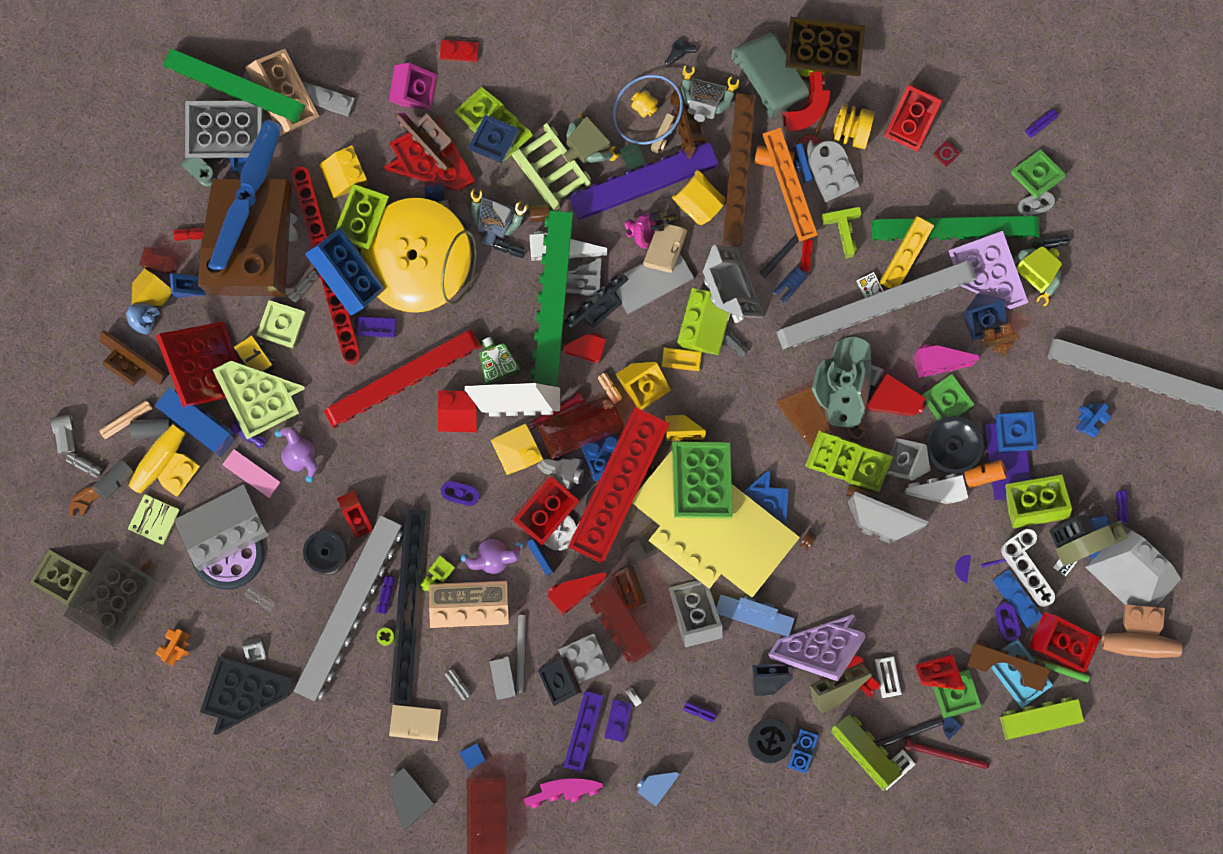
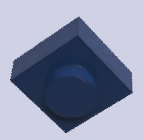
(434, 191)

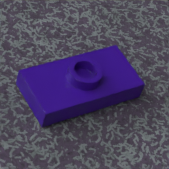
(376, 327)

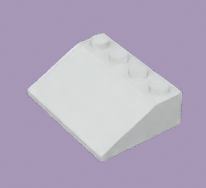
(515, 398)

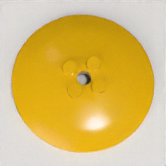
(428, 230)

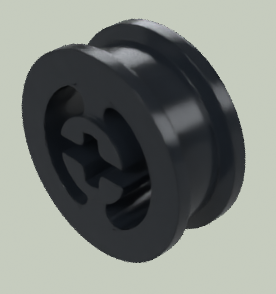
(755, 736)

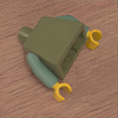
(587, 142)

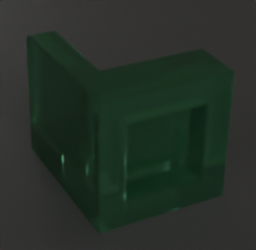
(632, 156)

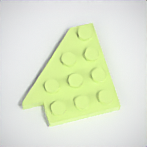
(256, 397)

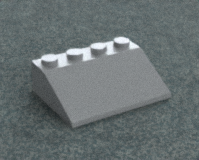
(221, 128)
(221, 528)

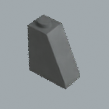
(408, 797)

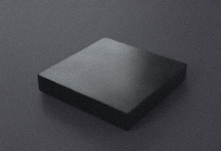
(559, 681)

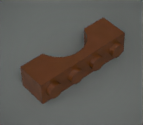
(1032, 674)

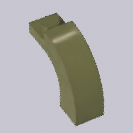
(1091, 543)

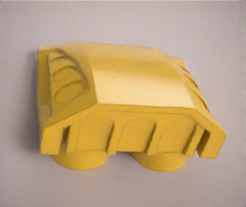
(699, 199)

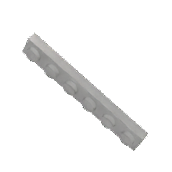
(325, 98)

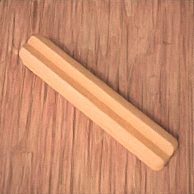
(125, 419)

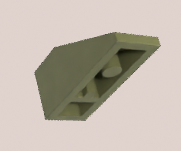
(831, 693)

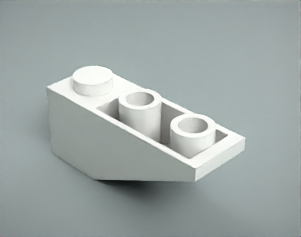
(943, 491)

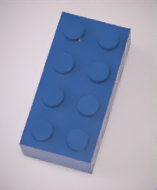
(345, 271)
(199, 425)

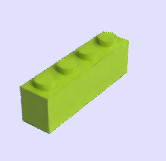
(1041, 719)

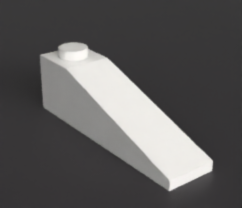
(577, 248)

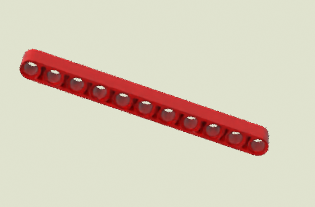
(311, 222)

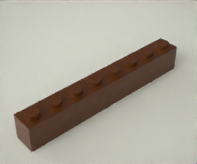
(738, 170)

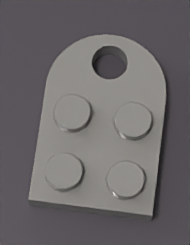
(832, 172)

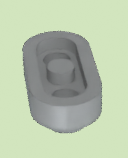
(1035, 205)

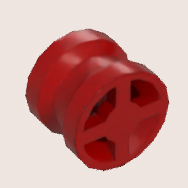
(870, 686)

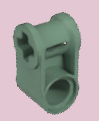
(197, 168)

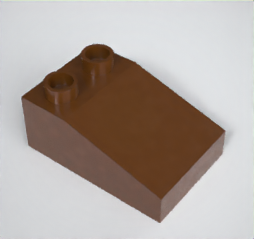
(261, 251)

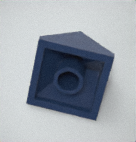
(984, 313)

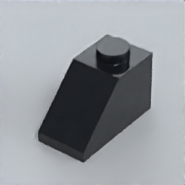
(770, 678)

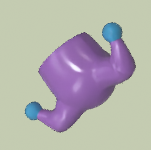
(298, 452)
(493, 556)

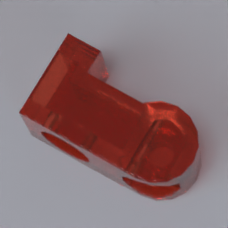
(163, 264)

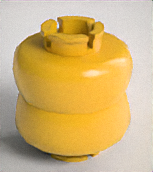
(644, 103)

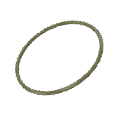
(444, 266)

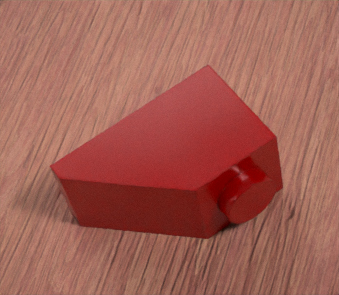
(587, 347)
(354, 514)

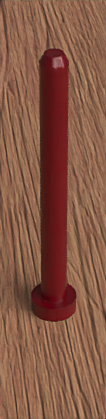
(563, 406)
(944, 754)

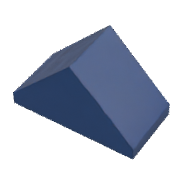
(185, 286)

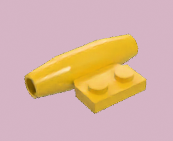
(164, 463)

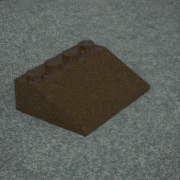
(824, 46)

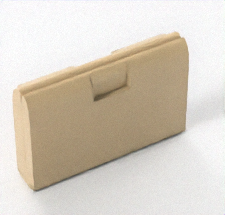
(665, 248)
(415, 722)

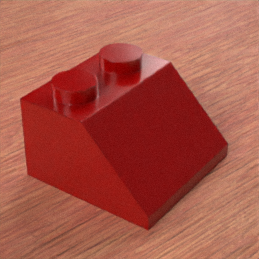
(456, 412)

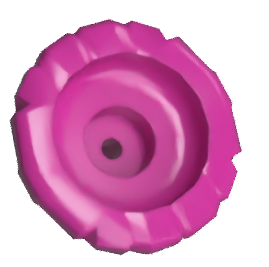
(641, 230)

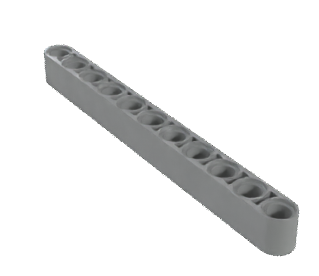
(877, 305)
(1136, 374)

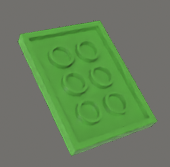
(702, 480)

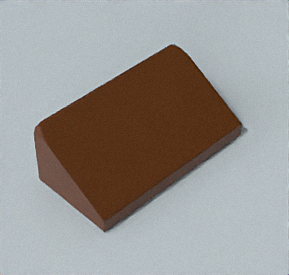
(629, 588)

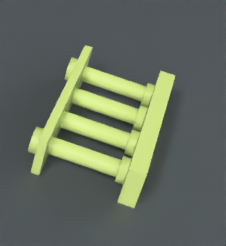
(543, 184)

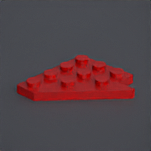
(418, 165)

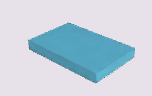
(1011, 677)

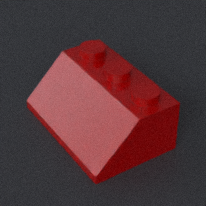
(544, 509)

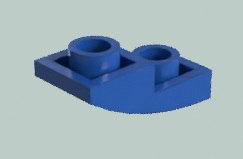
(803, 750)

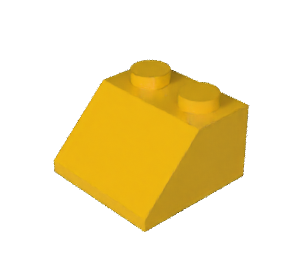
(342, 171)

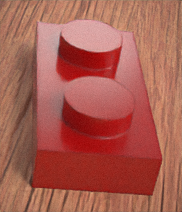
(459, 50)

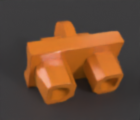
(176, 647)

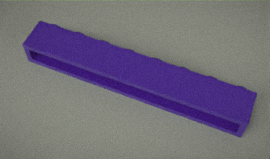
(642, 182)

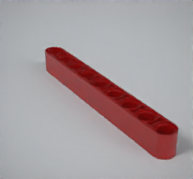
(404, 376)

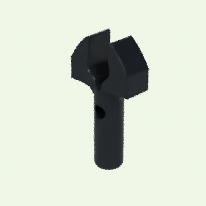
(662, 220)

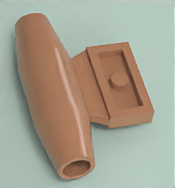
(1142, 635)

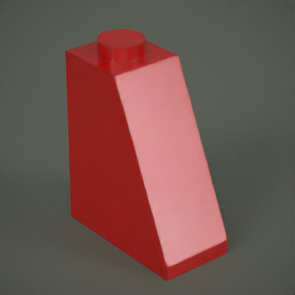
(896, 399)

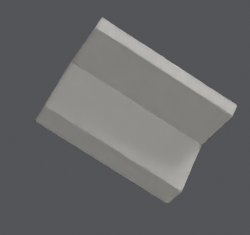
(502, 678)

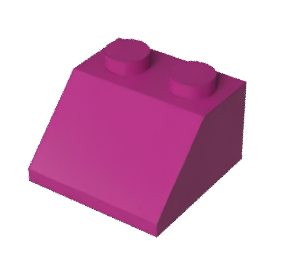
(412, 87)

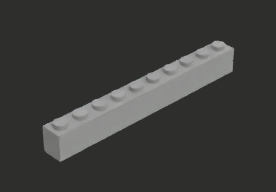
(348, 609)

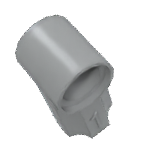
(63, 432)

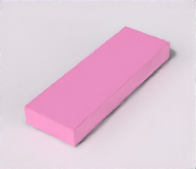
(251, 473)

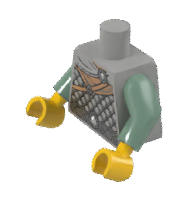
(705, 98)

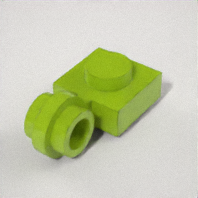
(440, 570)

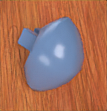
(141, 317)

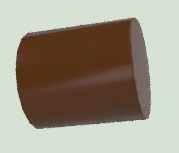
(538, 212)

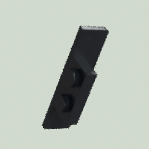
(600, 305)

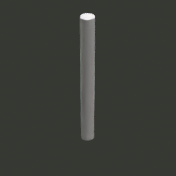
(520, 654)

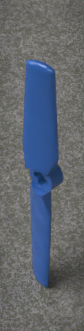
(252, 177)

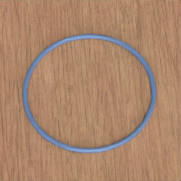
(635, 80)

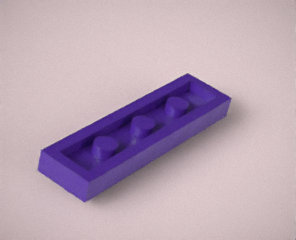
(583, 731)

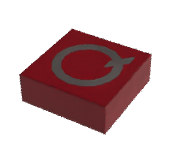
(946, 154)

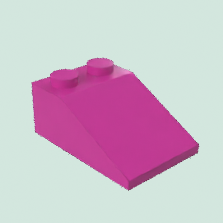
(938, 359)

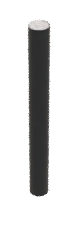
(779, 256)
(909, 733)

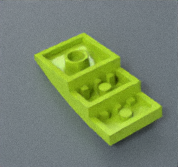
(483, 104)
(849, 461)

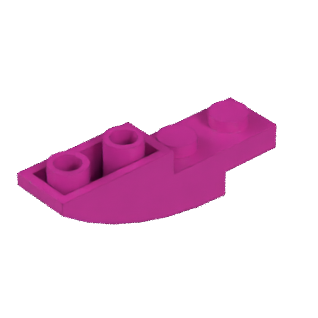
(570, 787)

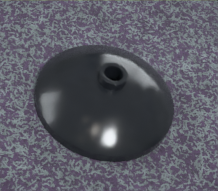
(966, 438)

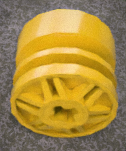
(853, 126)

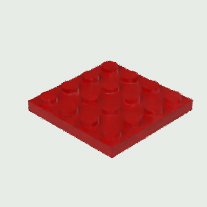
(192, 357)

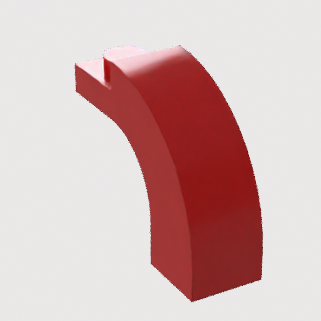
(812, 110)

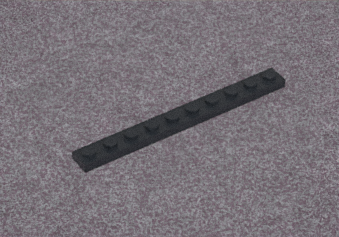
(407, 607)

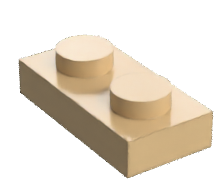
(665, 127)

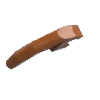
(82, 500)

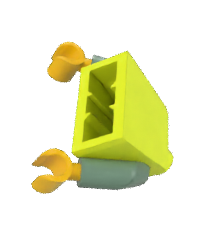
(1040, 269)

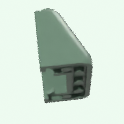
(765, 67)

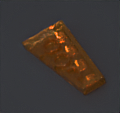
(804, 415)

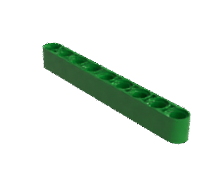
(234, 85)
(959, 227)

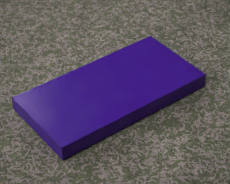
(1015, 463)

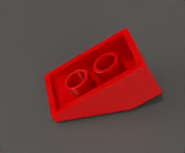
(914, 116)
(572, 592)
(1064, 642)

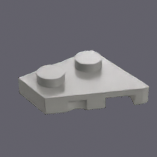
(584, 279)

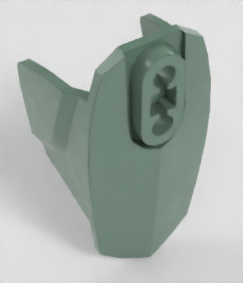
(842, 378)

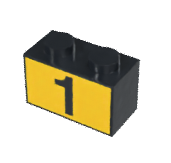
(253, 356)

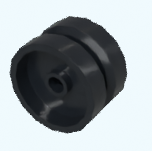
(336, 556)

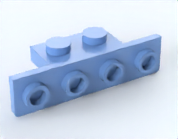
(755, 614)

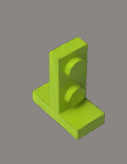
(844, 226)

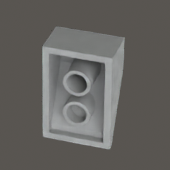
(695, 613)

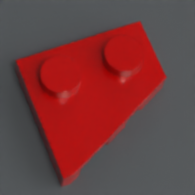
(940, 673)

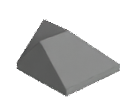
(909, 460)

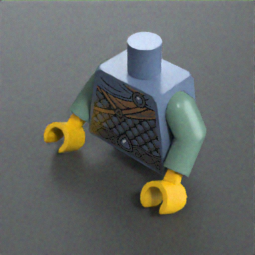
(489, 222)

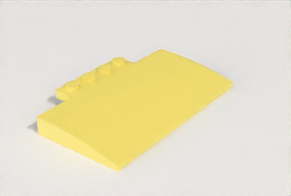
(738, 548)

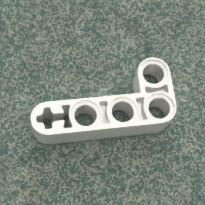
(1031, 570)

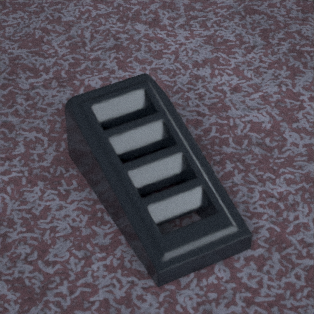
(1081, 526)

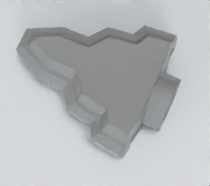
(564, 470)

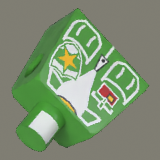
(496, 361)

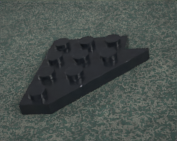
(241, 692)

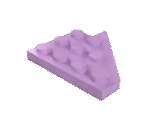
(994, 269)
(821, 649)

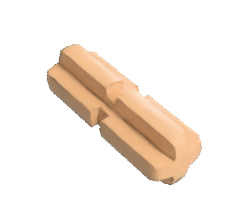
(611, 391)

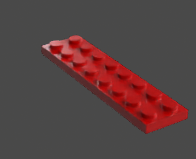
(618, 485)

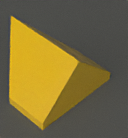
(149, 289)

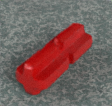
(184, 234)
(807, 249)

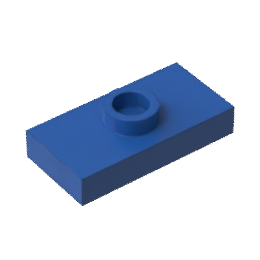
(801, 163)

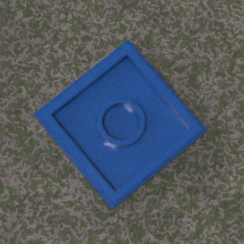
(1016, 431)

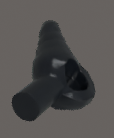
(678, 51)

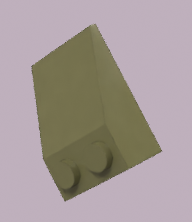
(59, 577)

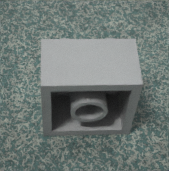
(585, 658)

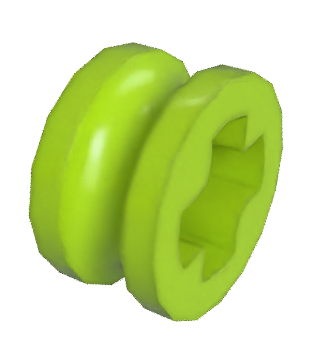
(386, 630)

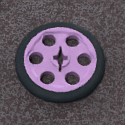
(226, 579)

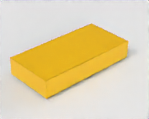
(681, 359)

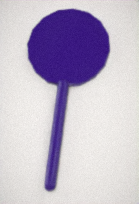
(963, 564)

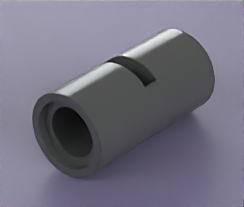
(148, 428)
(112, 480)

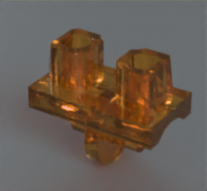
(991, 339)

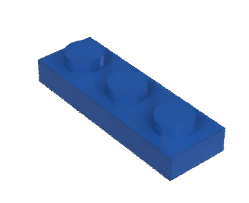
(1017, 598)

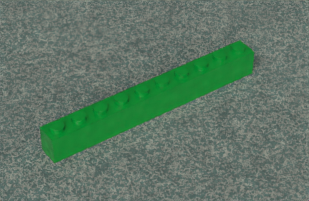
(552, 298)

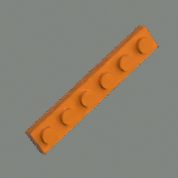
(789, 184)

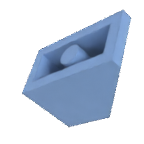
(656, 786)

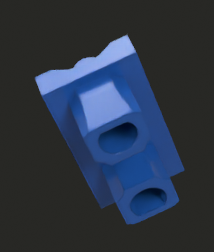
(1090, 416)

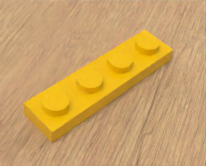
(906, 253)

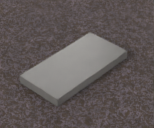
(650, 284)

